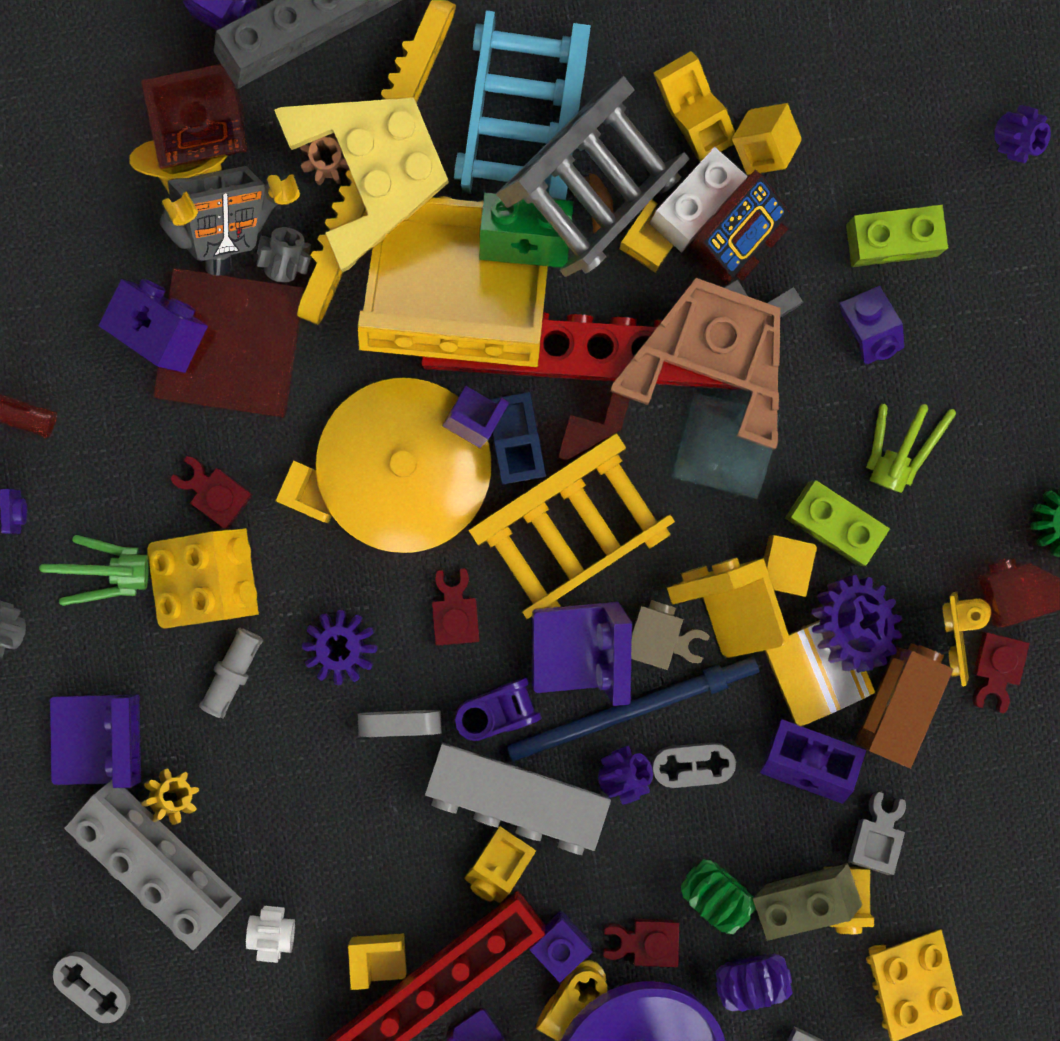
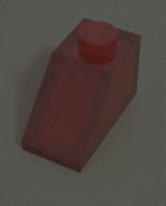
(1019, 592)

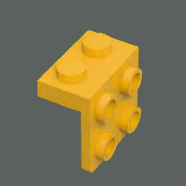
(202, 578)
(738, 605)

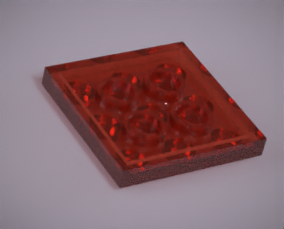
(246, 348)

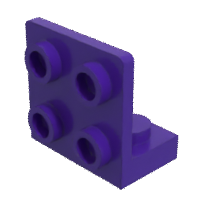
(583, 650)
(95, 740)

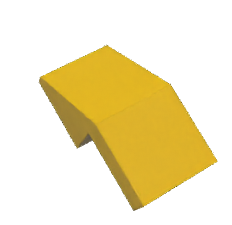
(694, 107)

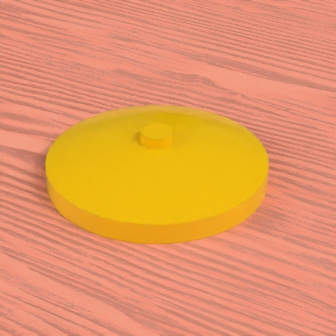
(395, 469)

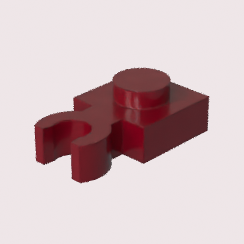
(216, 495)
(455, 617)
(1000, 662)
(652, 942)

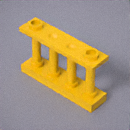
(570, 485)

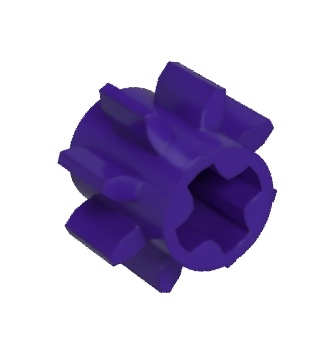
(1022, 133)
(625, 775)

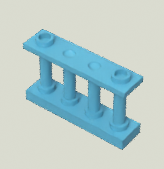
(562, 93)

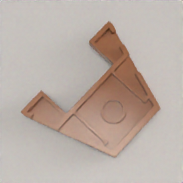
(722, 339)

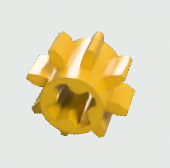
(172, 785)

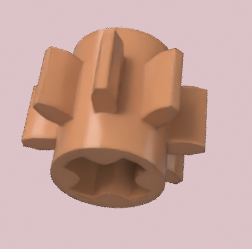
(316, 162)

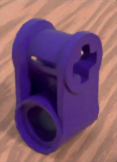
(500, 710)

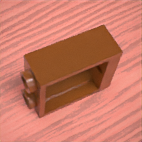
(904, 704)

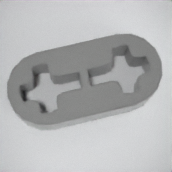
(399, 723)
(692, 754)
(84, 995)

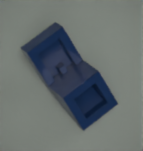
(518, 441)

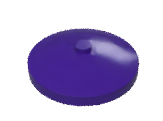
(644, 1014)

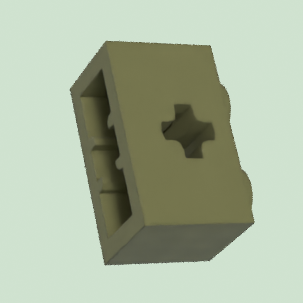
(807, 902)

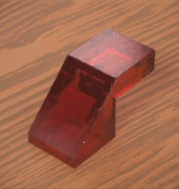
(585, 434)

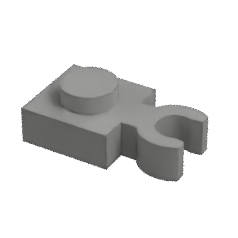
(875, 841)

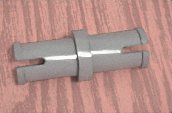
(231, 673)

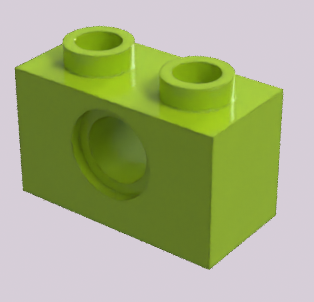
(897, 236)
(837, 523)

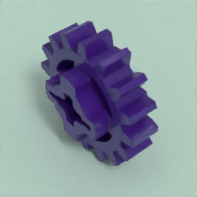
(856, 624)

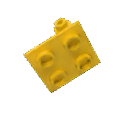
(960, 617)
(914, 985)

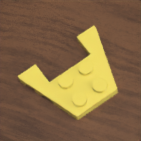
(387, 157)

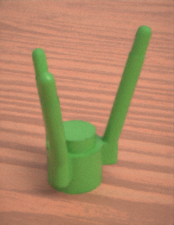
(127, 571)

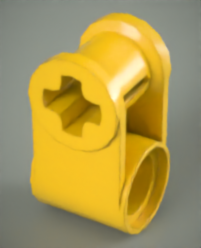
(570, 999)

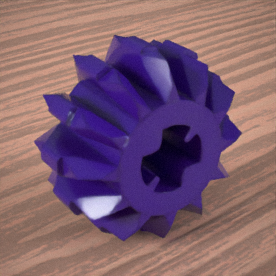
(325, 650)
(753, 982)

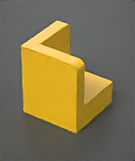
(767, 138)
(645, 242)
(302, 492)
(789, 564)
(376, 959)

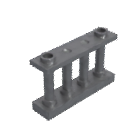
(557, 160)

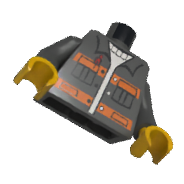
(222, 213)

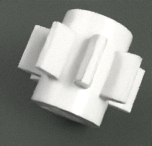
(270, 934)

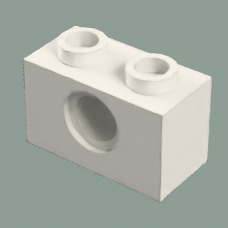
(697, 199)

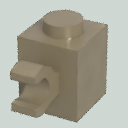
(657, 636)

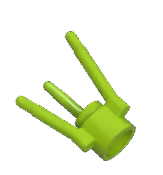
(894, 468)

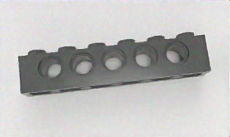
(286, 31)

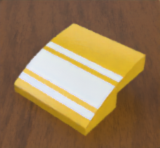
(810, 681)

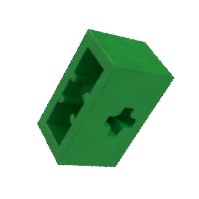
(521, 234)

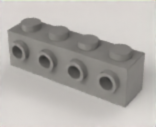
(517, 797)
(152, 864)

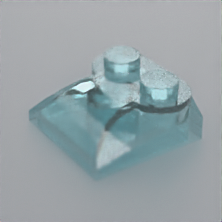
(713, 453)

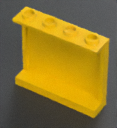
(443, 302)

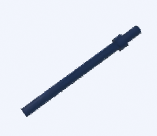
(713, 680)

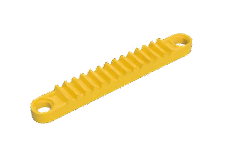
(407, 83)

